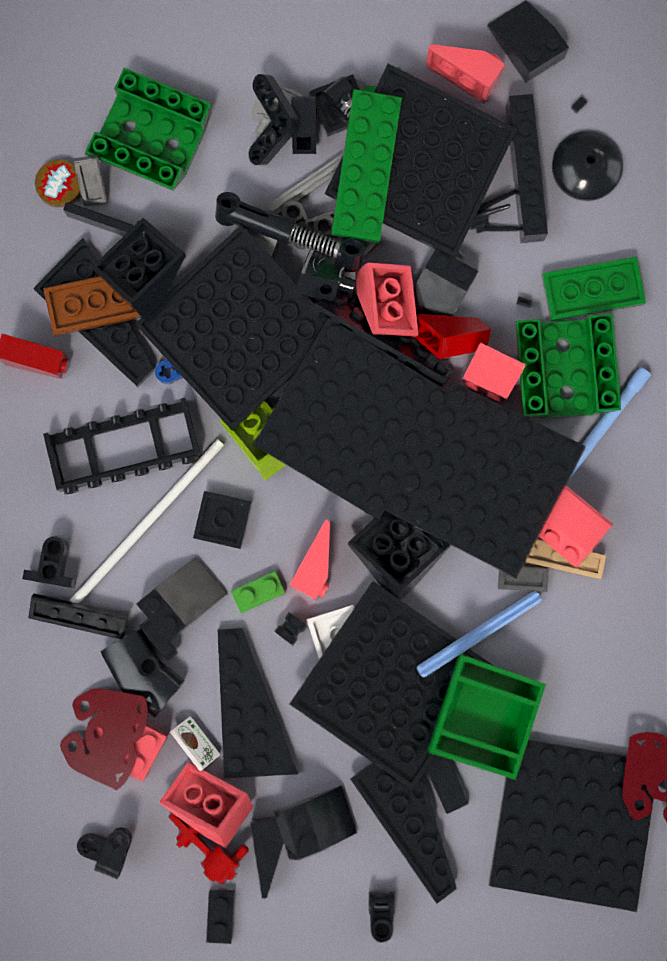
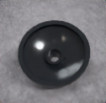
(580, 178)

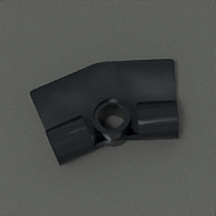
(126, 664)

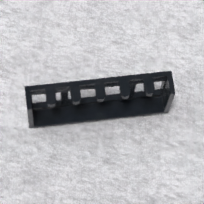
(117, 422)

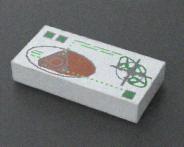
(195, 743)

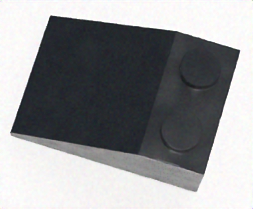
(528, 40)
(442, 285)
(181, 599)
(315, 823)

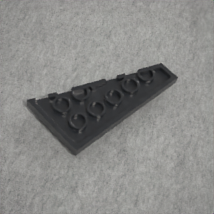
(348, 311)
(113, 341)
(249, 725)
(411, 826)

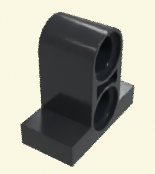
(48, 559)

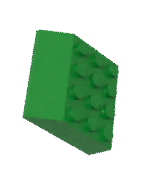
(486, 717)

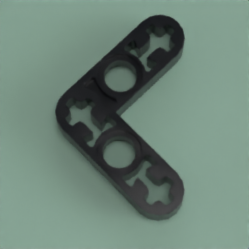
(278, 120)

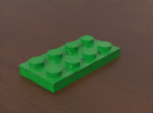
(593, 289)

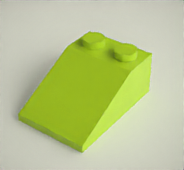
(246, 434)

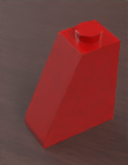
(451, 334)
(32, 357)

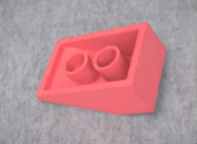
(468, 69)
(387, 298)
(492, 373)
(313, 571)
(146, 749)
(207, 804)

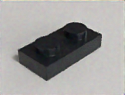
(220, 916)

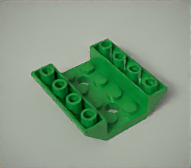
(159, 116)
(586, 367)

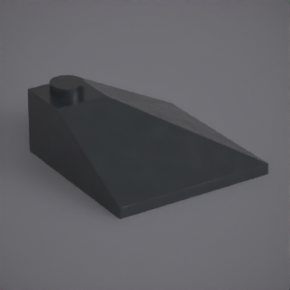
(141, 267)
(396, 553)

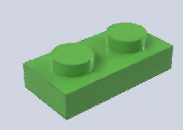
(258, 592)

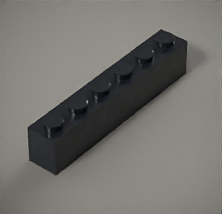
(527, 169)

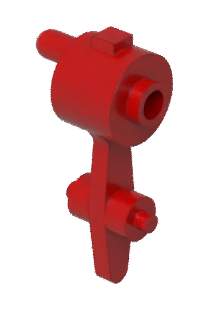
(219, 863)

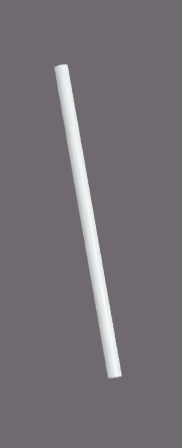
(147, 522)

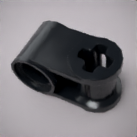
(112, 855)
(381, 911)

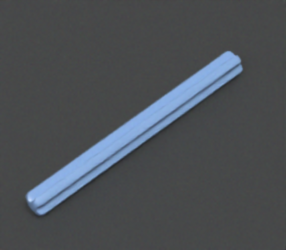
(479, 633)

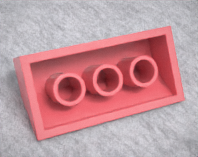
(574, 528)

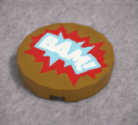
(57, 183)

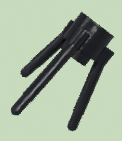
(482, 216)

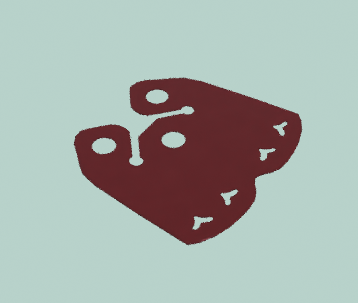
(117, 740)
(648, 767)

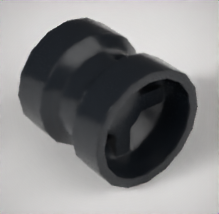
(290, 628)

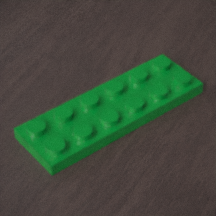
(366, 166)

